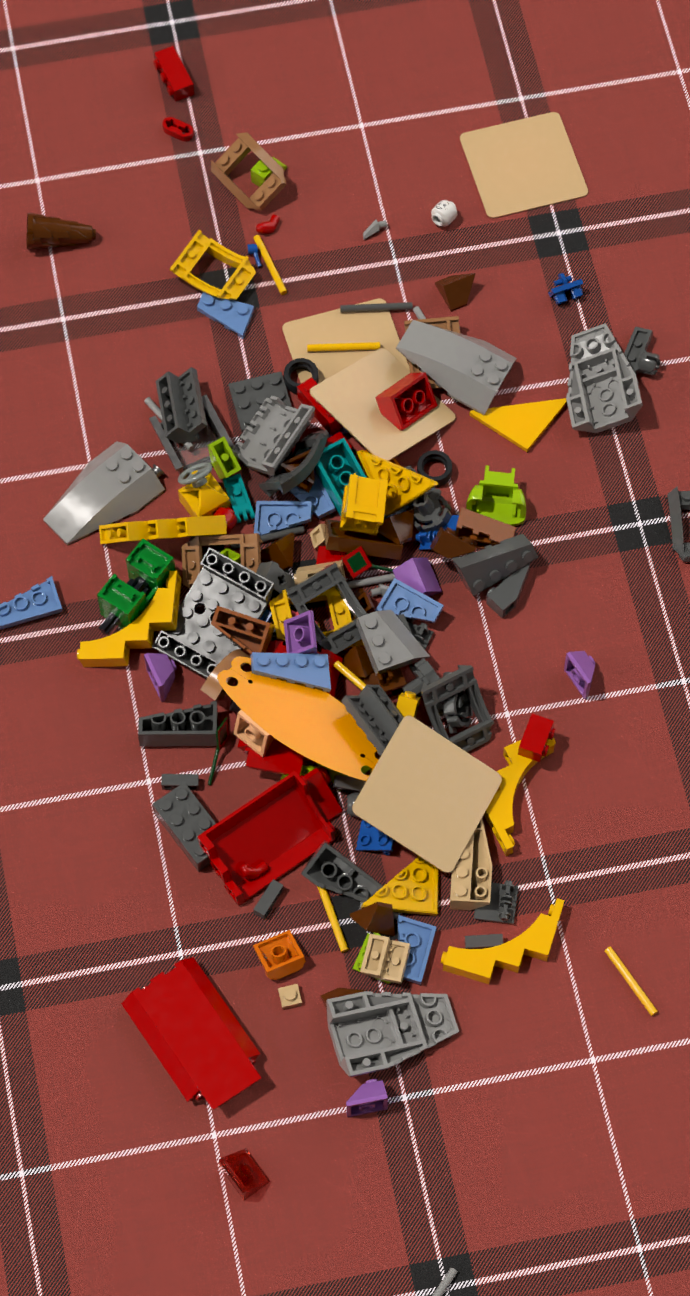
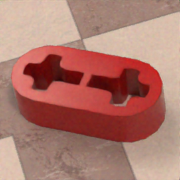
(177, 129)

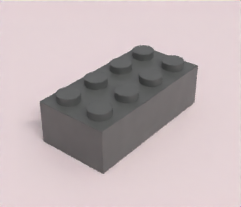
(184, 821)

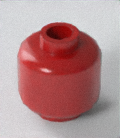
(230, 516)

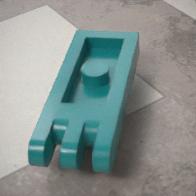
(238, 497)

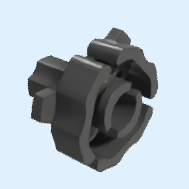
(428, 510)
(424, 674)
(453, 709)

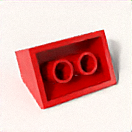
(407, 400)

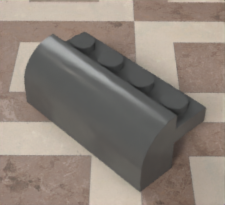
(181, 406)
(374, 715)

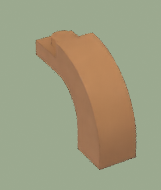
(212, 686)

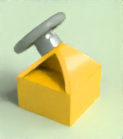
(202, 491)

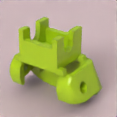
(498, 498)

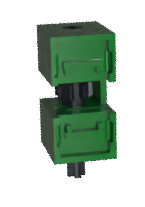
(125, 602)

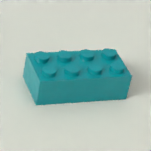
(335, 469)

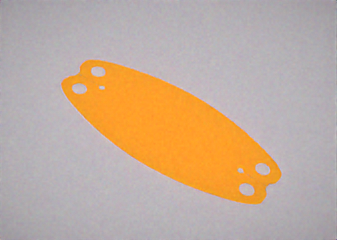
(302, 719)

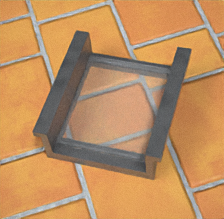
(179, 454)

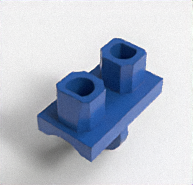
(574, 287)

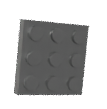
(251, 393)

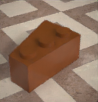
(482, 529)
(246, 631)

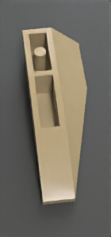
(472, 874)

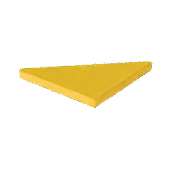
(521, 422)
(402, 485)
(411, 890)

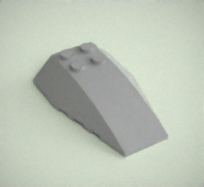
(458, 363)
(600, 383)
(103, 493)
(386, 1028)

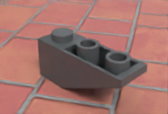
(506, 595)

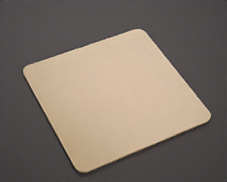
(523, 165)
(340, 327)
(352, 402)
(427, 794)

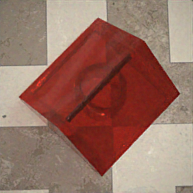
(243, 1173)

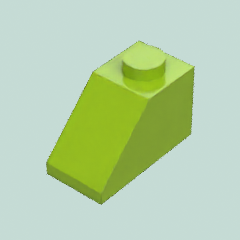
(261, 172)
(223, 458)

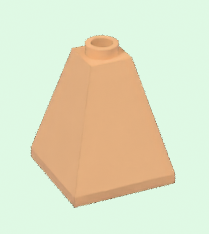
(252, 734)

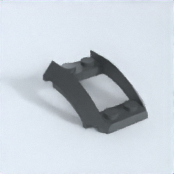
(287, 481)
(679, 501)
(314, 586)
(448, 686)

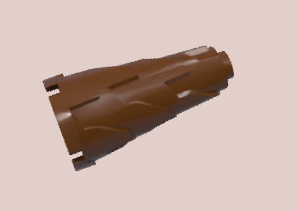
(54, 232)

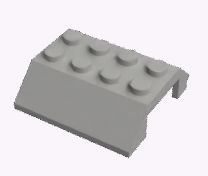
(273, 435)

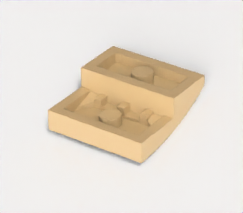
(385, 958)

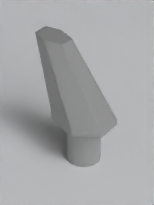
(374, 228)
(381, 590)

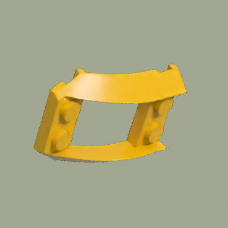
(194, 251)
(338, 609)

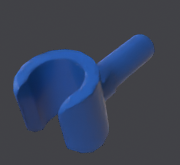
(252, 249)

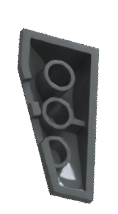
(338, 873)

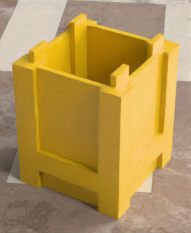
(363, 504)

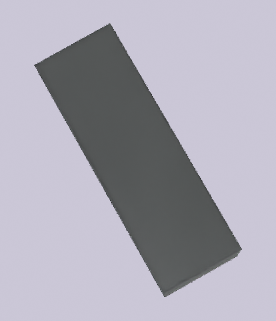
(172, 781)
(348, 783)
(268, 899)
(483, 941)

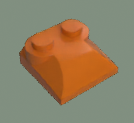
(280, 955)

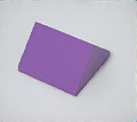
(418, 575)
(300, 634)

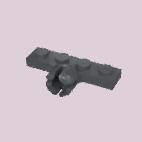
(636, 353)

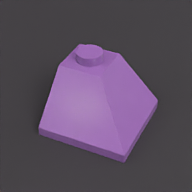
(580, 670)
(160, 672)
(367, 1099)

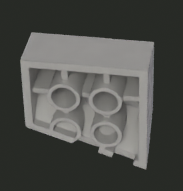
(388, 641)

